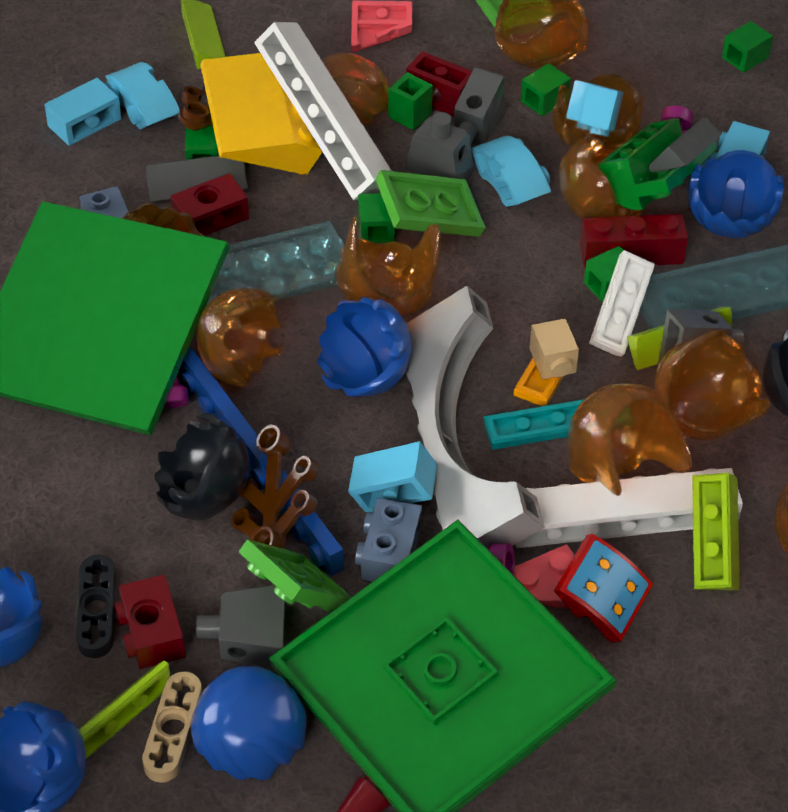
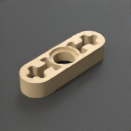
(178, 742)

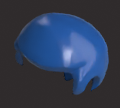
(735, 194)
(364, 347)
(18, 616)
(248, 723)
(39, 759)

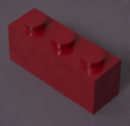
(650, 237)

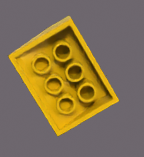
(255, 116)

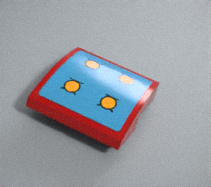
(603, 587)

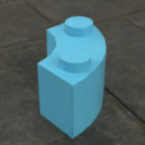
(141, 95)
(594, 107)
(511, 170)

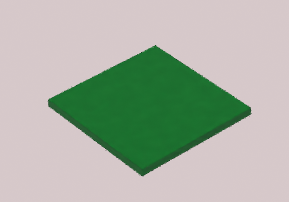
(102, 314)
(442, 674)

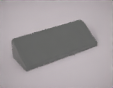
(687, 146)
(176, 176)

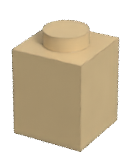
(554, 348)

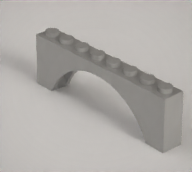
(440, 355)

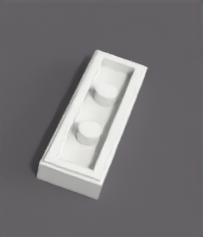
(622, 303)

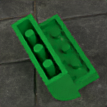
(629, 164)

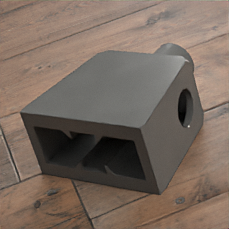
(480, 105)
(440, 149)
(689, 324)
(248, 625)

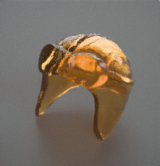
(541, 31)
(389, 270)
(710, 386)
(621, 429)

